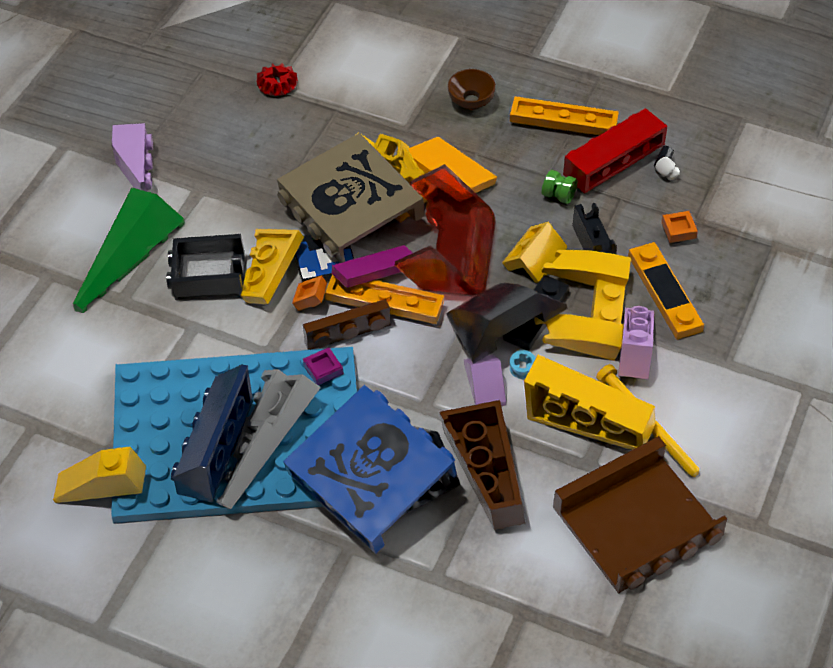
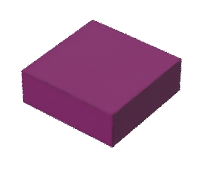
(323, 366)

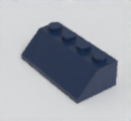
(214, 435)

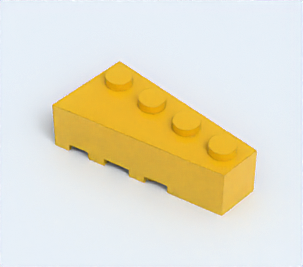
(586, 406)

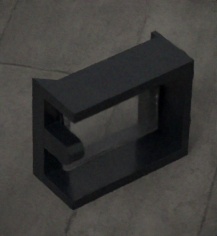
(206, 265)

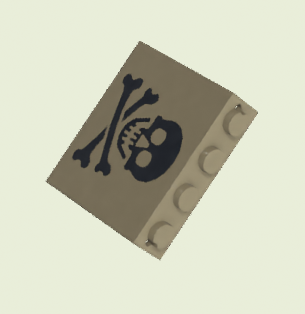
(347, 194)

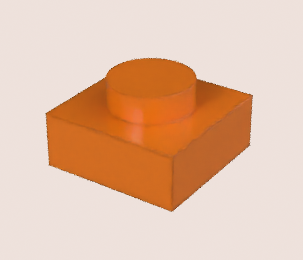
(679, 226)
(309, 293)

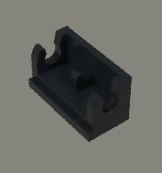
(591, 230)

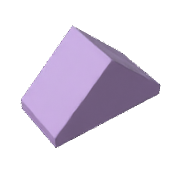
(486, 380)

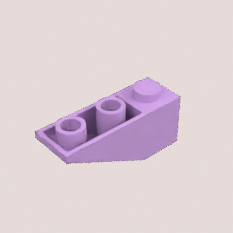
(131, 153)
(636, 343)

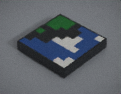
(314, 261)

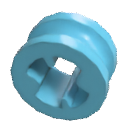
(521, 356)

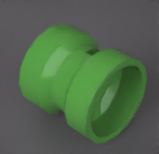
(559, 186)

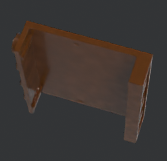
(636, 516)

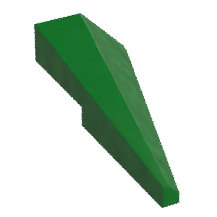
(137, 229)

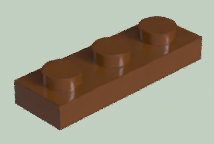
(346, 324)

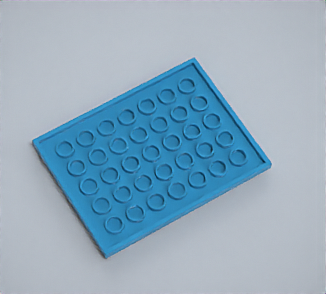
(157, 412)

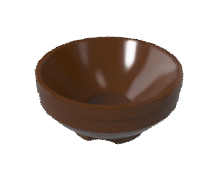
(474, 83)

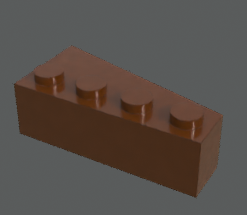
(485, 455)

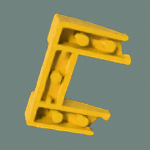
(602, 331)

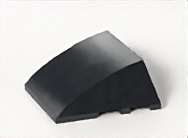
(497, 313)

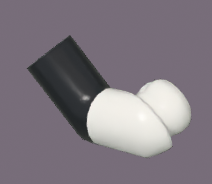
(664, 164)

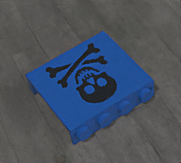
(368, 465)

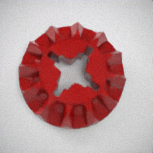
(270, 86)

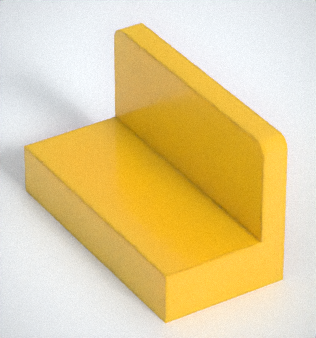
(534, 250)

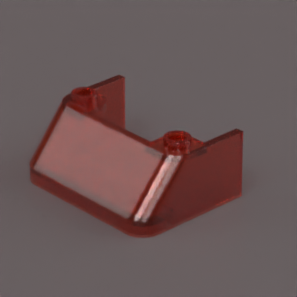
(463, 240)

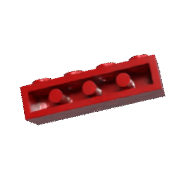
(615, 149)

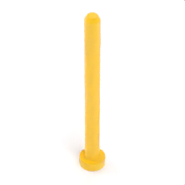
(608, 375)

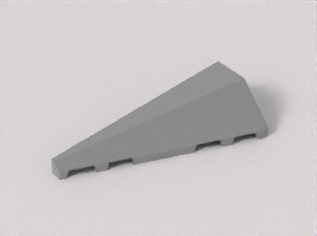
(273, 416)

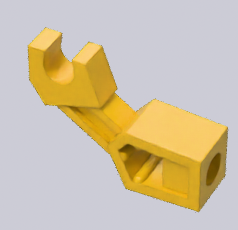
(386, 147)

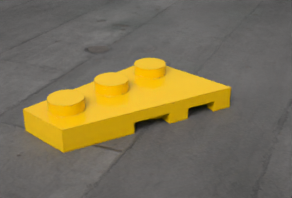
(269, 263)

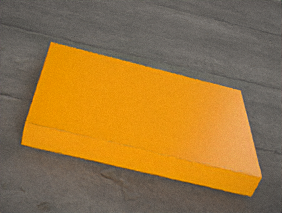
(438, 152)

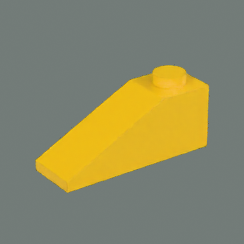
(101, 476)

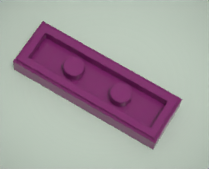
(369, 267)

